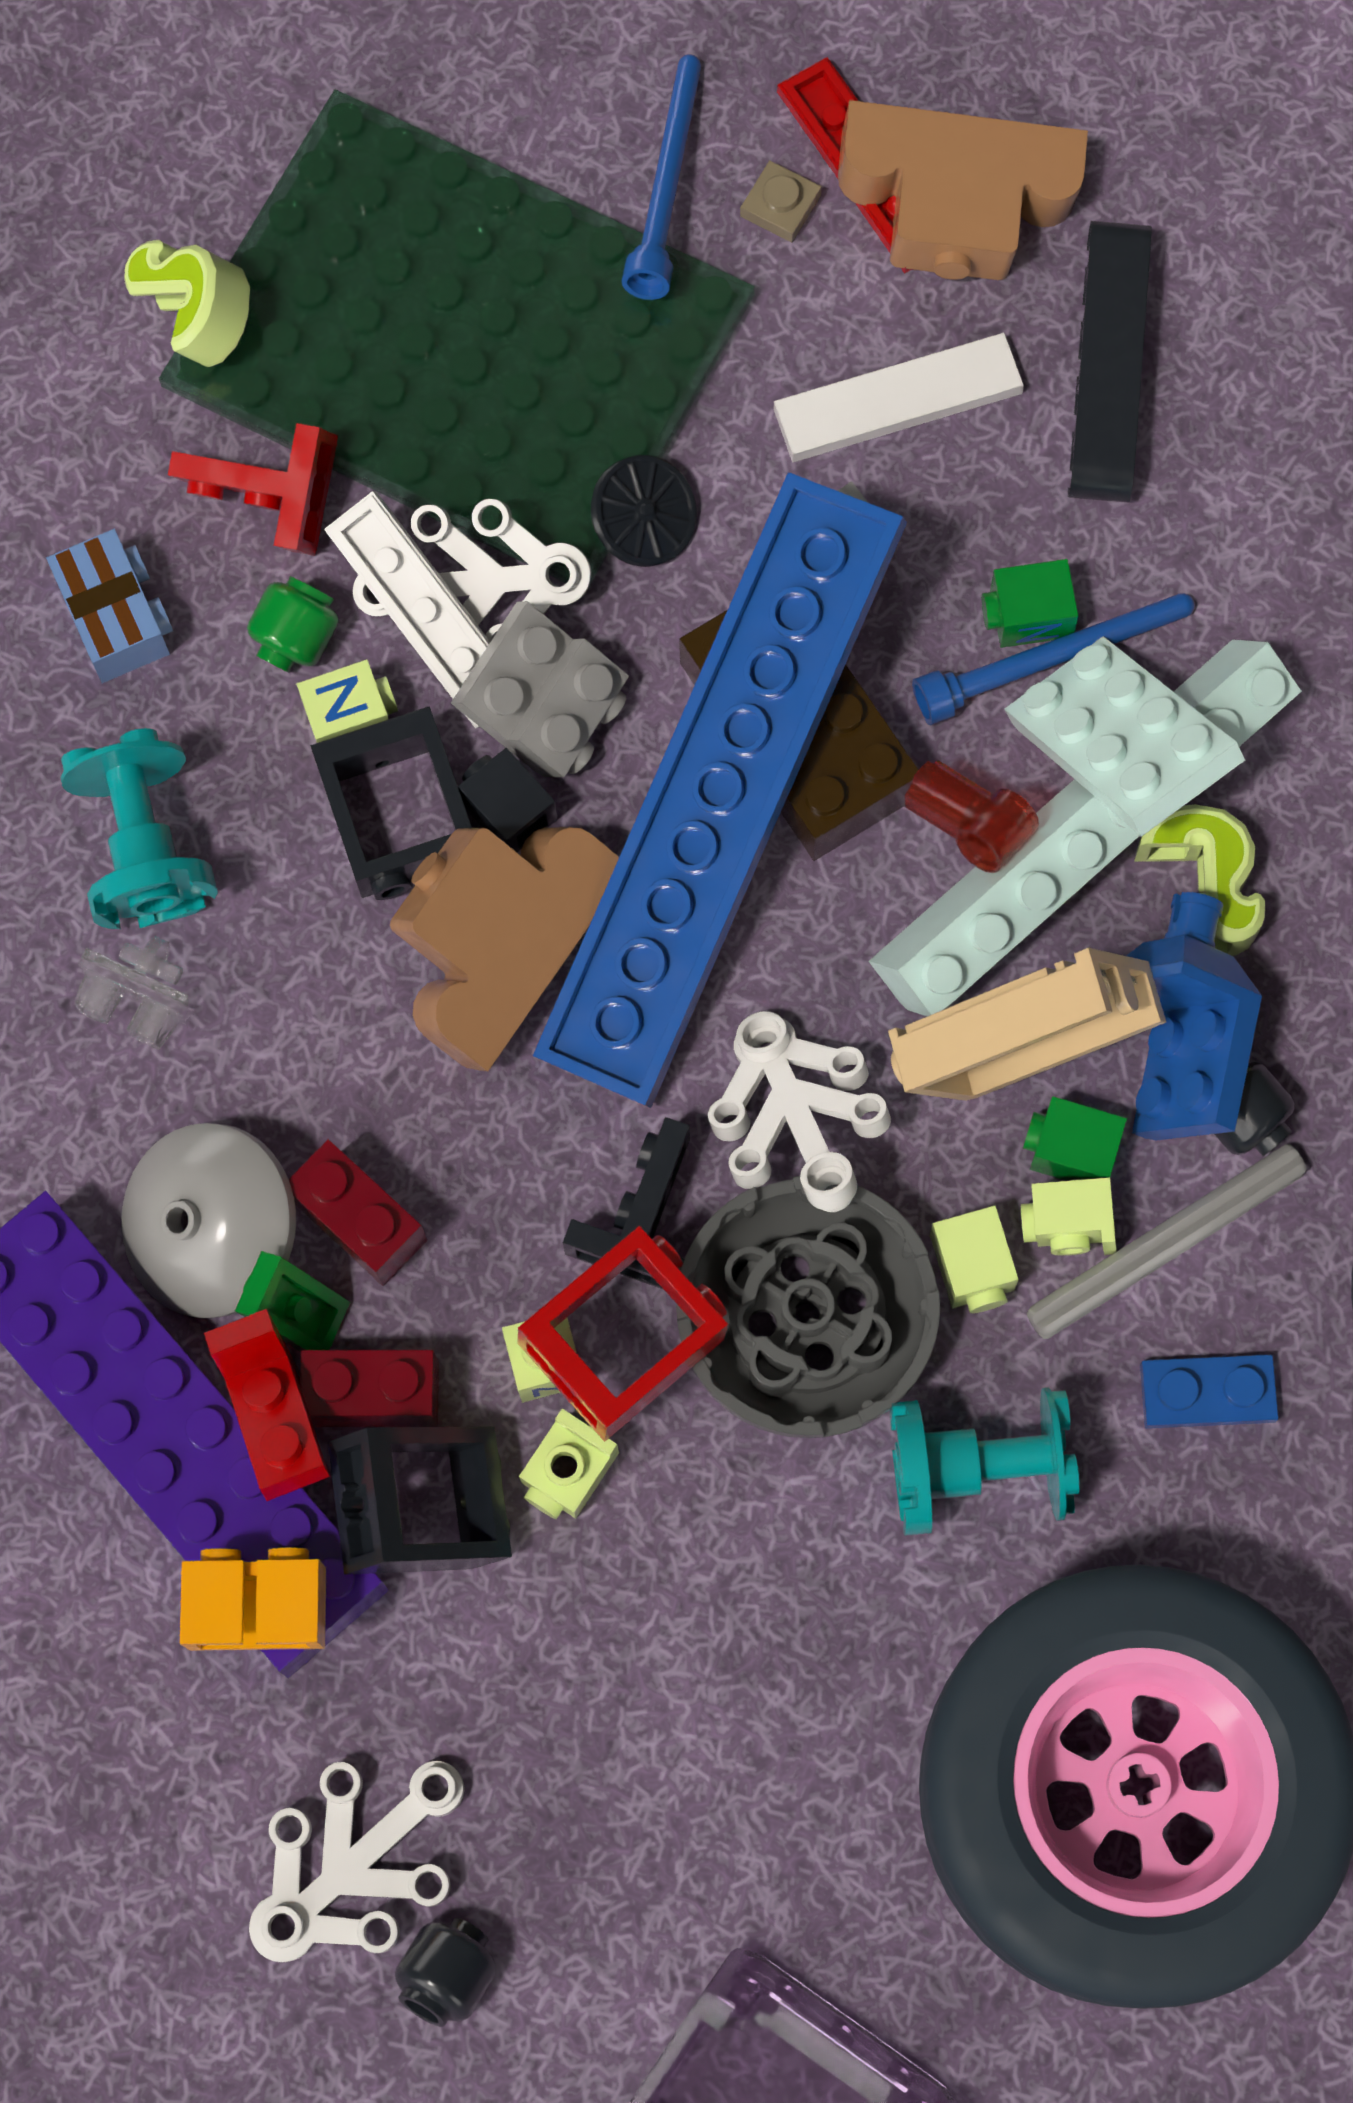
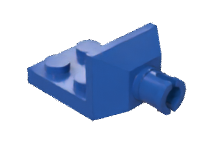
(1211, 1017)

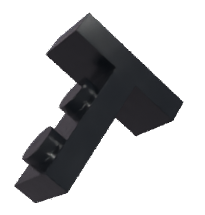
(661, 1161)

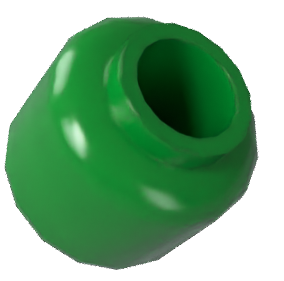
(292, 624)

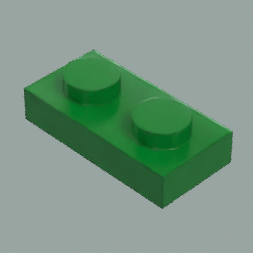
(298, 1304)

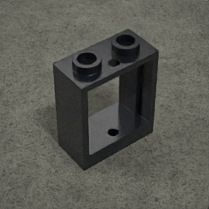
(373, 749)
(373, 1535)

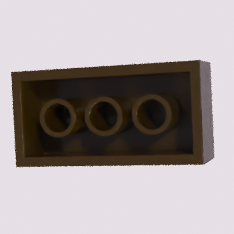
(852, 767)

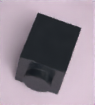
(506, 798)

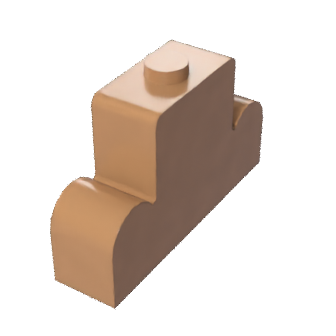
(959, 183)
(497, 930)

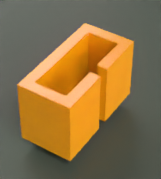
(253, 1603)

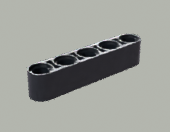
(1110, 361)

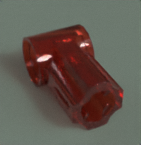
(984, 824)

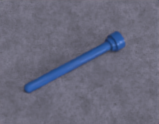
(648, 268)
(943, 694)

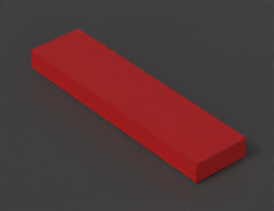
(820, 104)

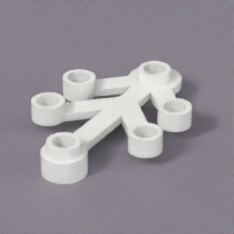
(485, 577)
(792, 1102)
(347, 1867)

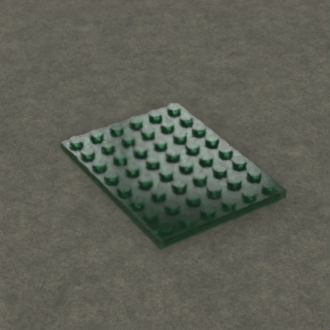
(458, 331)

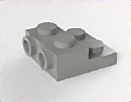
(542, 692)

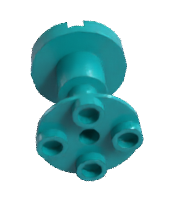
(147, 873)
(956, 1463)

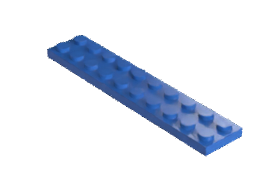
(720, 788)

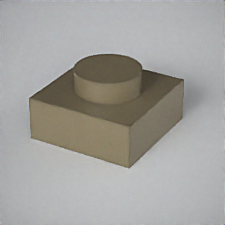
(780, 201)

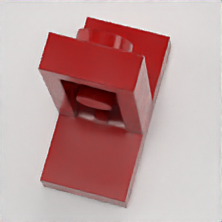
(300, 488)
(268, 1404)

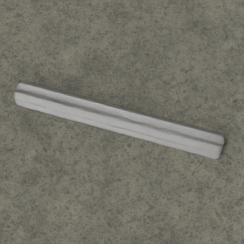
(1166, 1241)

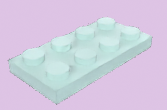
(1124, 735)

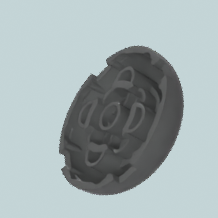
(874, 1351)

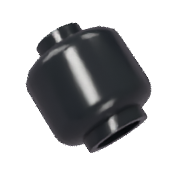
(1261, 1114)
(445, 1972)

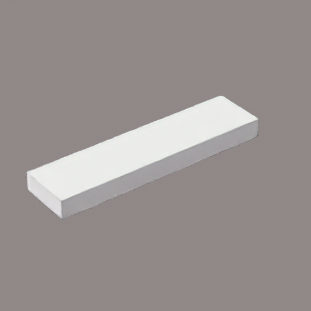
(898, 397)
(410, 590)

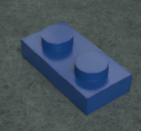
(1208, 1391)

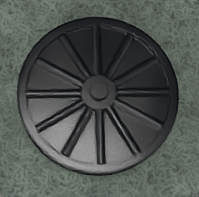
(643, 510)

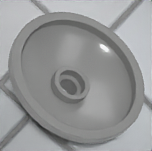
(234, 1208)

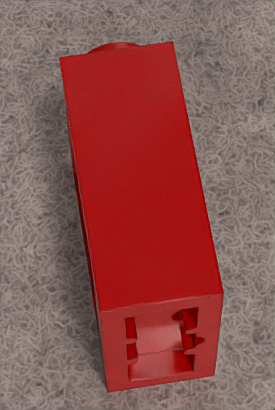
(571, 1374)

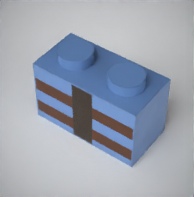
(109, 605)

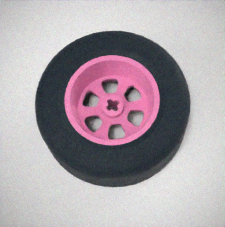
(1275, 1825)

